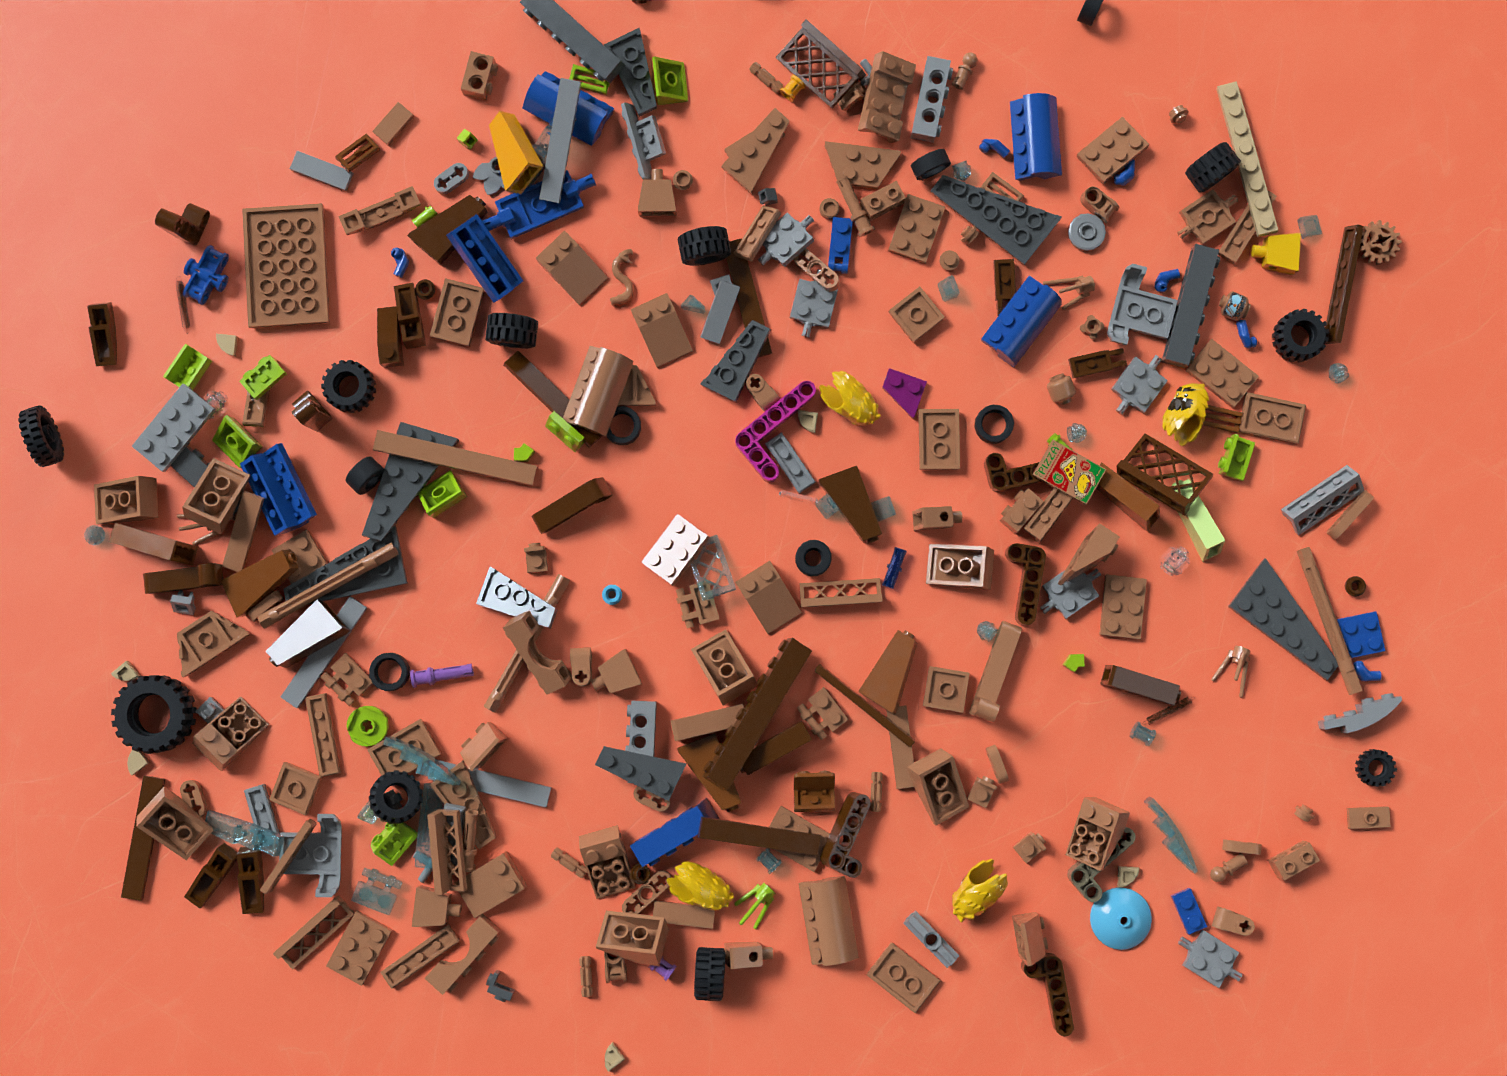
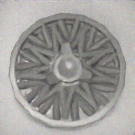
(1086, 232)

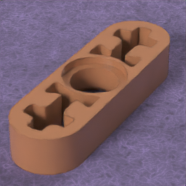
(819, 278)
(1350, 514)
(654, 879)

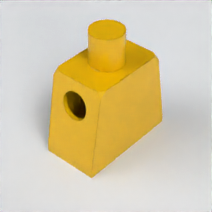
(1279, 253)

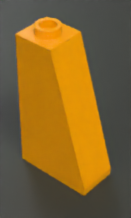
(514, 152)

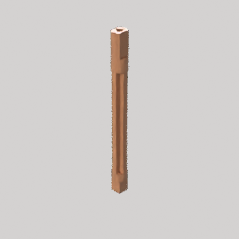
(328, 585)
(1329, 621)
(516, 662)

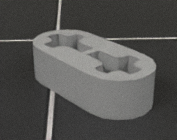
(448, 174)

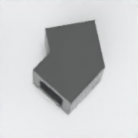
(768, 196)

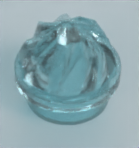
(961, 170)
(1338, 372)
(1076, 432)
(94, 535)
(986, 631)

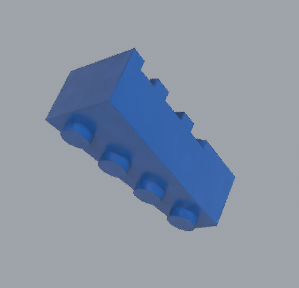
(672, 834)

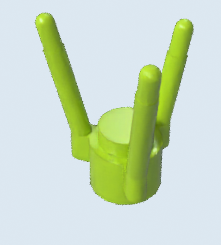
(764, 894)

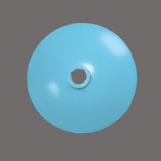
(1109, 910)

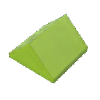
(669, 81)
(235, 440)
(441, 494)

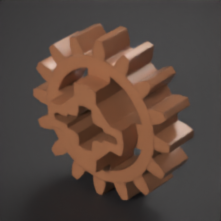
(1380, 250)

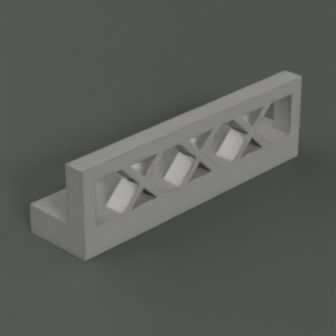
(1323, 495)

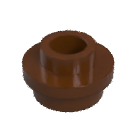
(425, 283)
(1360, 583)
(645, 874)

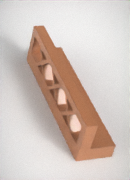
(1047, 514)
(841, 600)
(442, 850)
(308, 927)

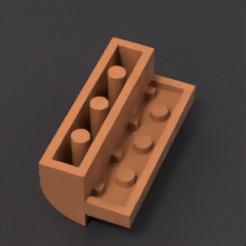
(598, 390)
(828, 921)

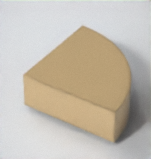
(227, 343)
(808, 420)
(126, 672)
(136, 762)
(1126, 875)
(613, 1057)

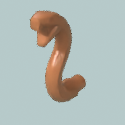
(627, 295)

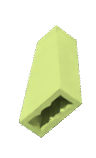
(1201, 526)

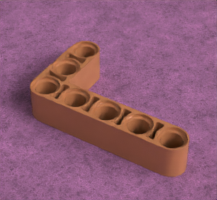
(994, 673)

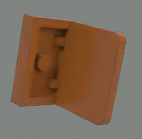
(814, 791)

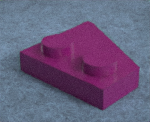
(904, 390)

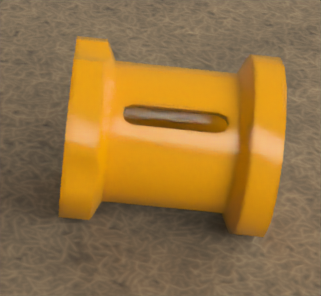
(792, 88)

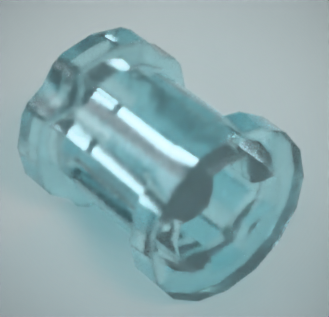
(1142, 733)
(768, 860)

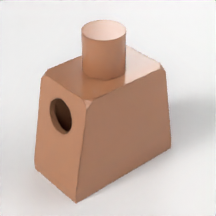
(656, 196)
(929, 518)
(617, 673)
(432, 908)
(738, 954)

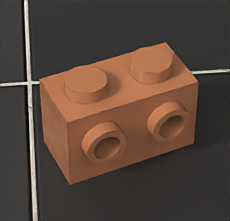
(1019, 513)

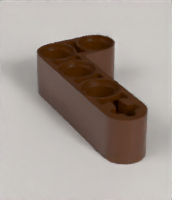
(186, 227)
(310, 412)
(1008, 475)
(572, 504)
(183, 579)
(1025, 584)
(849, 834)
(1054, 995)

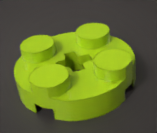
(372, 736)

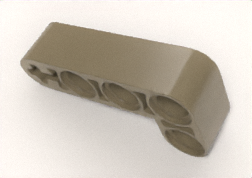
(1089, 873)

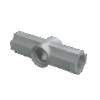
(922, 929)

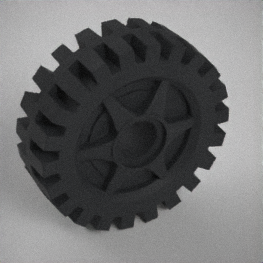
(41, 436)

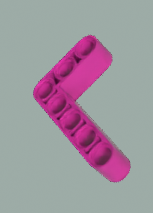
(770, 426)

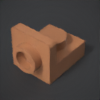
(855, 94)
(536, 558)
(982, 791)
(1030, 846)

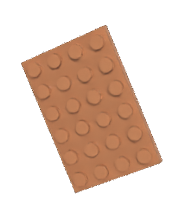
(285, 265)

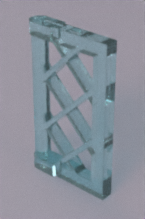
(726, 571)

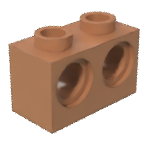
(474, 75)
(883, 200)
(1293, 860)

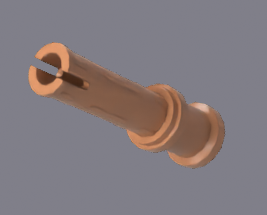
(859, 215)
(469, 837)

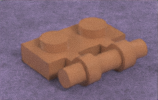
(705, 610)
(352, 674)
(827, 709)

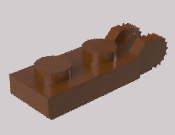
(1003, 281)
(1095, 363)

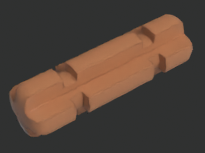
(767, 78)
(876, 791)
(569, 862)
(586, 976)

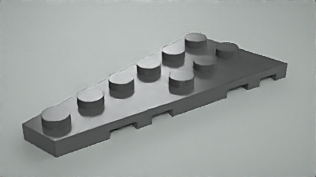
(1004, 220)
(401, 483)
(383, 576)
(1275, 613)

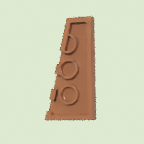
(754, 153)
(466, 796)

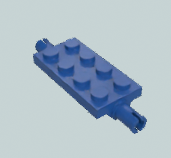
(527, 212)

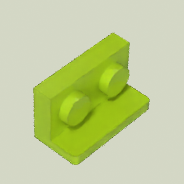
(262, 377)
(393, 842)

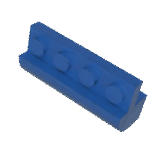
(590, 112)
(1035, 136)
(485, 258)
(1022, 320)
(277, 481)

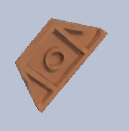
(862, 164)
(636, 390)
(206, 640)

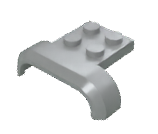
(1139, 309)
(319, 854)

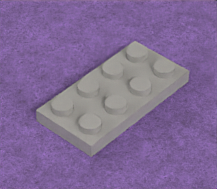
(173, 427)

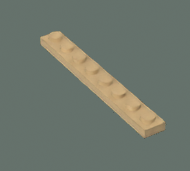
(1249, 167)

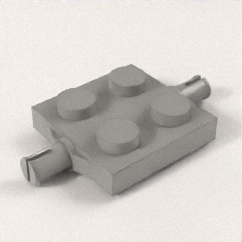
(787, 240)
(812, 305)
(1139, 384)
(1071, 595)
(1210, 958)

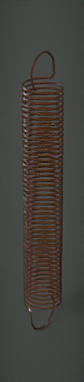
(180, 301)
(1182, 706)

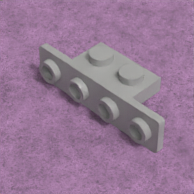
(645, 139)

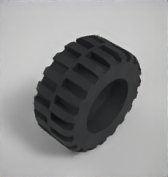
(128, 720)

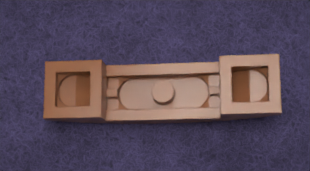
(381, 212)

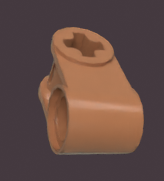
(1100, 204)
(764, 395)
(581, 662)
(1229, 921)
(614, 968)

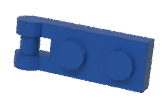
(840, 244)

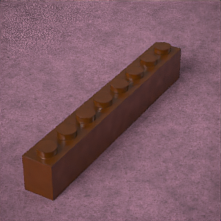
(757, 713)

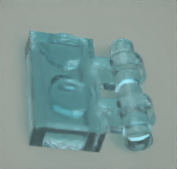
(375, 897)

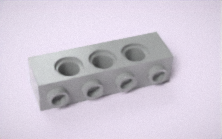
(933, 68)
(648, 710)

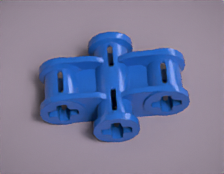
(203, 281)

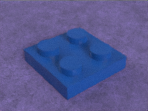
(1362, 634)

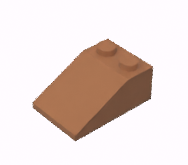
(571, 267)
(661, 330)
(216, 496)
(126, 500)
(1095, 548)
(960, 566)
(768, 597)
(724, 667)
(482, 746)
(938, 785)
(173, 823)
(492, 884)
(633, 937)
(1029, 937)

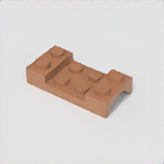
(886, 96)

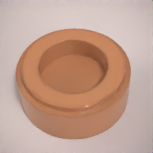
(829, 208)

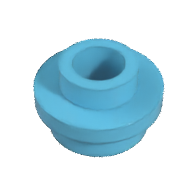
(605, 594)

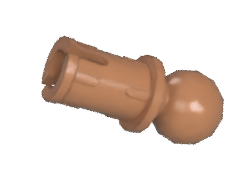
(969, 61)
(1219, 874)

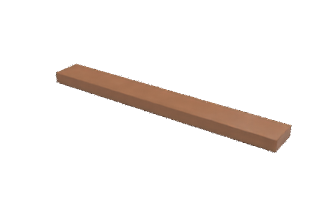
(454, 458)

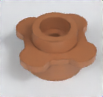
(1091, 320)

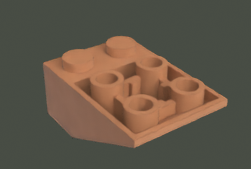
(229, 733)
(1096, 832)
(606, 861)

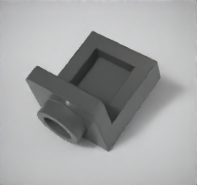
(500, 991)

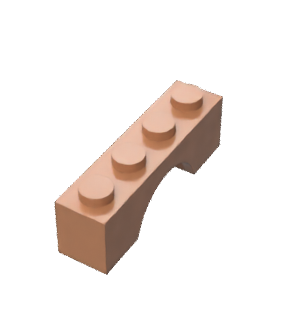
(549, 673)
(445, 973)

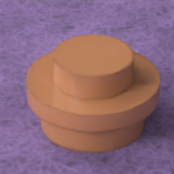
(1178, 114)
(682, 180)
(969, 234)
(949, 260)
(1304, 812)

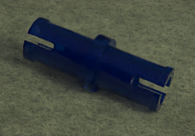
(894, 567)

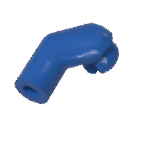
(994, 144)
(1127, 175)
(401, 260)
(1164, 278)
(1244, 335)
(1364, 674)

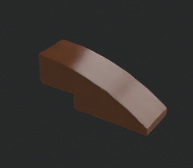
(409, 316)
(103, 333)
(211, 875)
(250, 880)

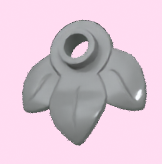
(491, 177)

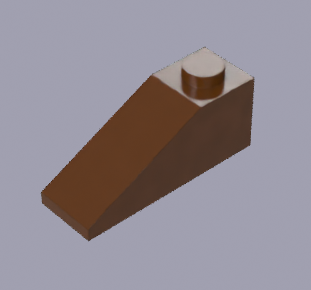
(389, 338)

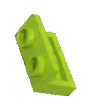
(187, 367)
(564, 431)
(1236, 457)

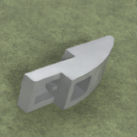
(1367, 713)

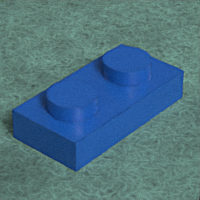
(1188, 911)

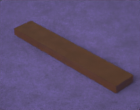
(1343, 282)
(747, 295)
(544, 390)
(864, 705)
(759, 836)
(141, 845)

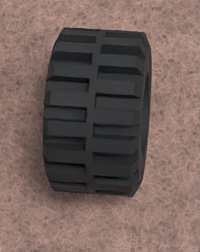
(1212, 167)
(704, 245)
(1314, 327)
(511, 330)
(334, 378)
(413, 792)
(709, 974)

